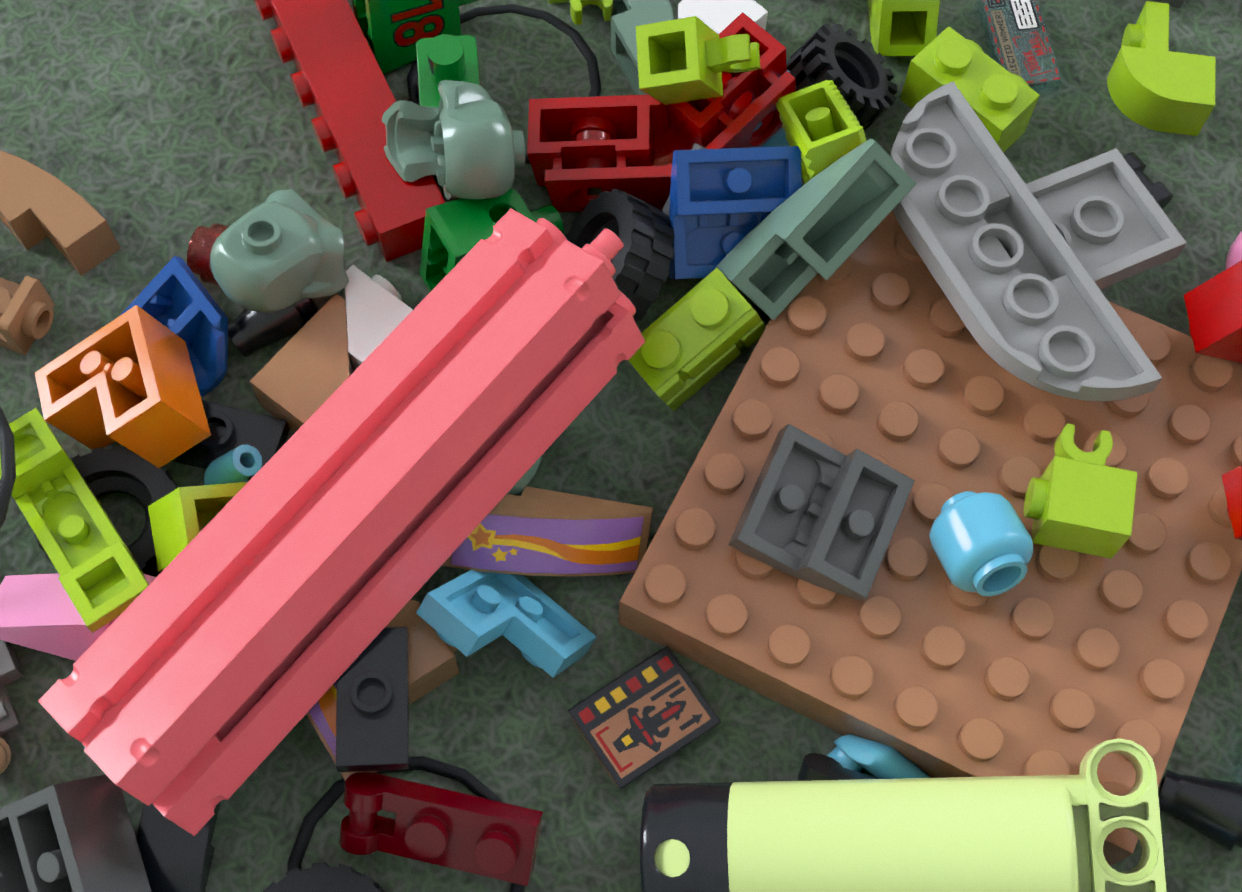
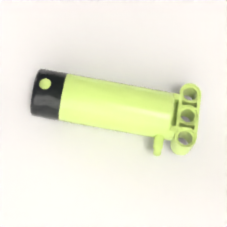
(904, 833)

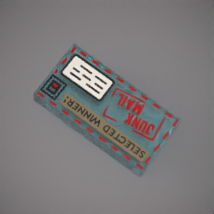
(1020, 41)

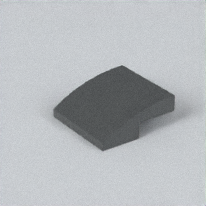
(822, 513)

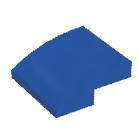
(722, 198)

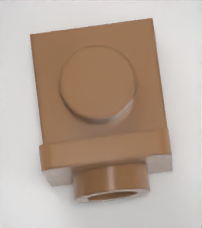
(24, 313)

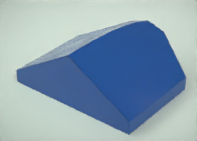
(189, 311)

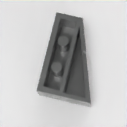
(71, 841)

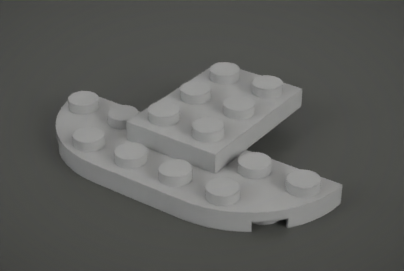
(1032, 255)

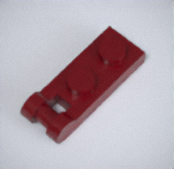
(440, 827)

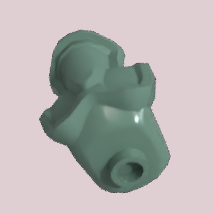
(460, 141)
(279, 255)

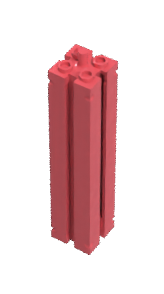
(348, 520)

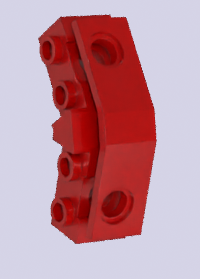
(632, 138)

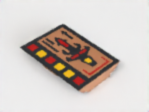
(643, 717)

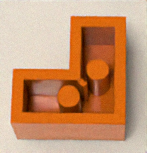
(126, 387)

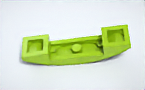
(72, 525)

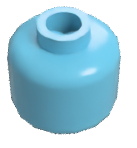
(981, 543)

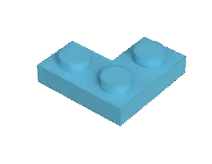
(489, 605)

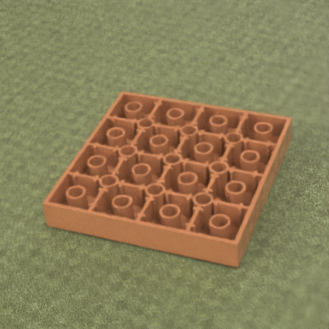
(919, 665)

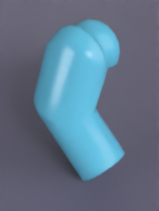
(234, 466)
(877, 758)

